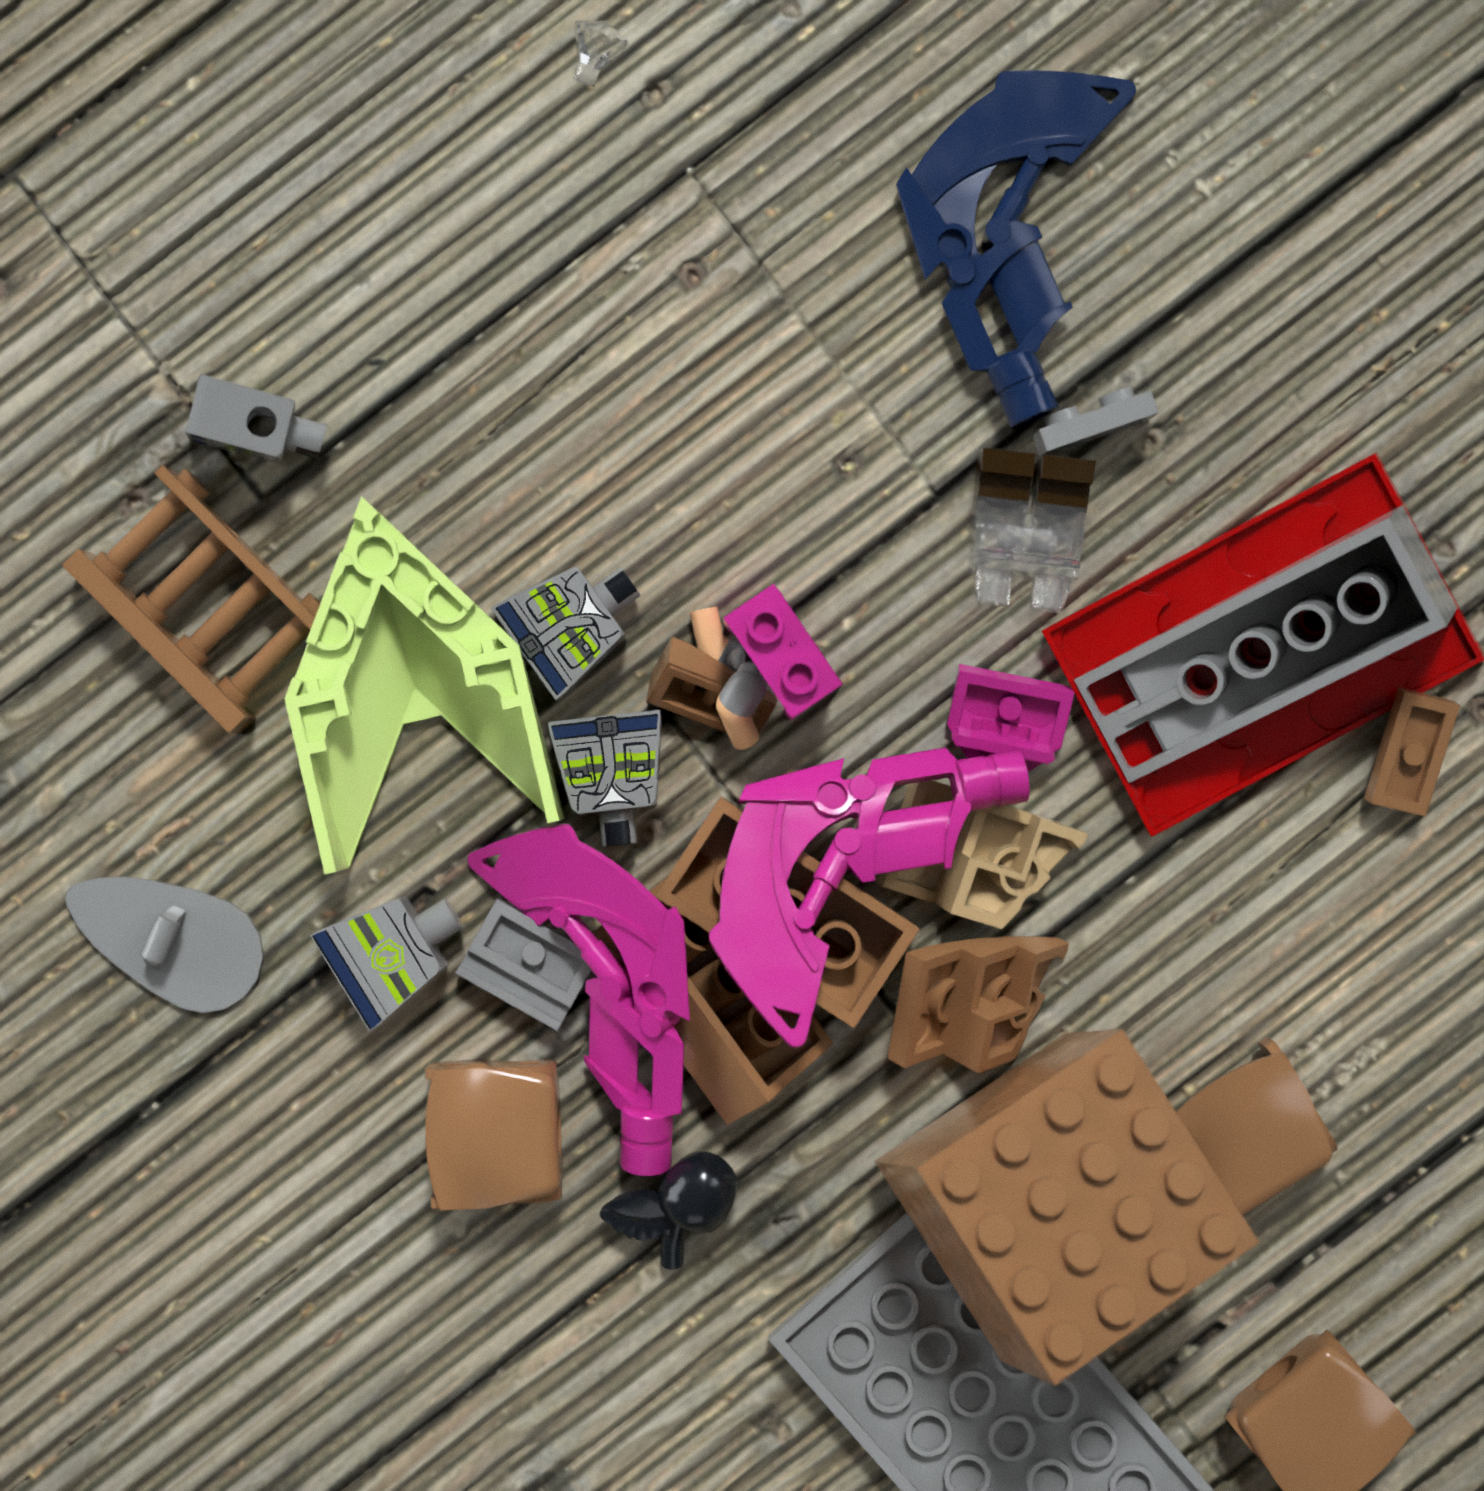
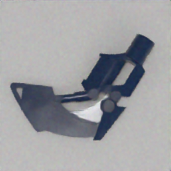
(1027, 119)

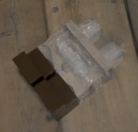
(1026, 546)

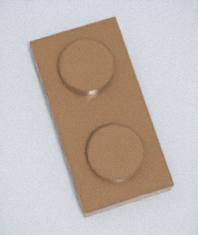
(1411, 751)

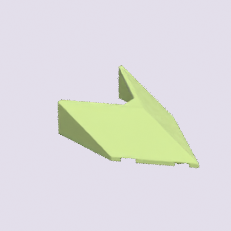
(397, 650)

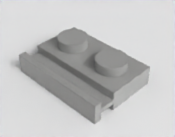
(525, 964)

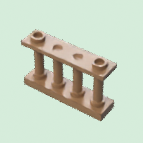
(145, 615)

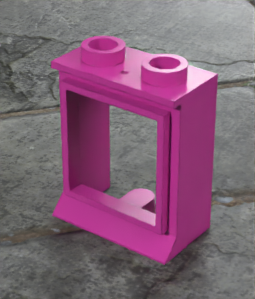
(782, 651)

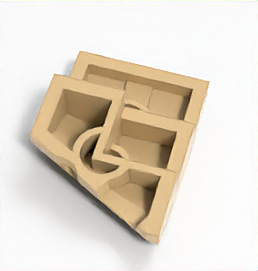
(995, 863)

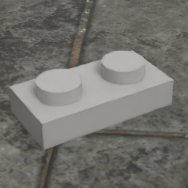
(1117, 412)

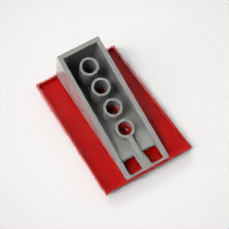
(1222, 674)

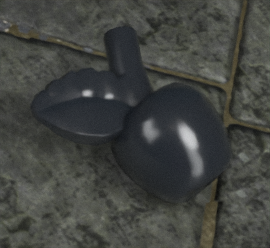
(690, 1198)

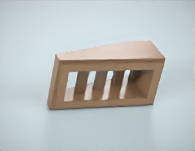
(675, 681)

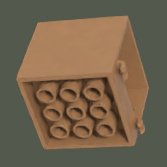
(1067, 1203)

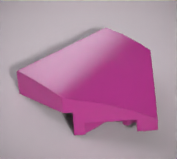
(1008, 713)

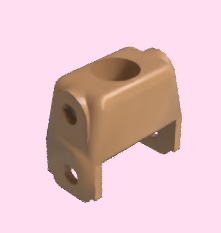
(1258, 1128)
(493, 1133)
(1319, 1419)

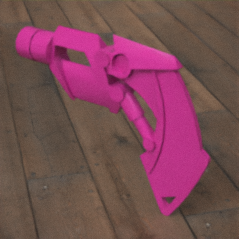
(560, 878)
(761, 931)

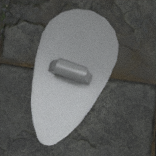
(171, 939)

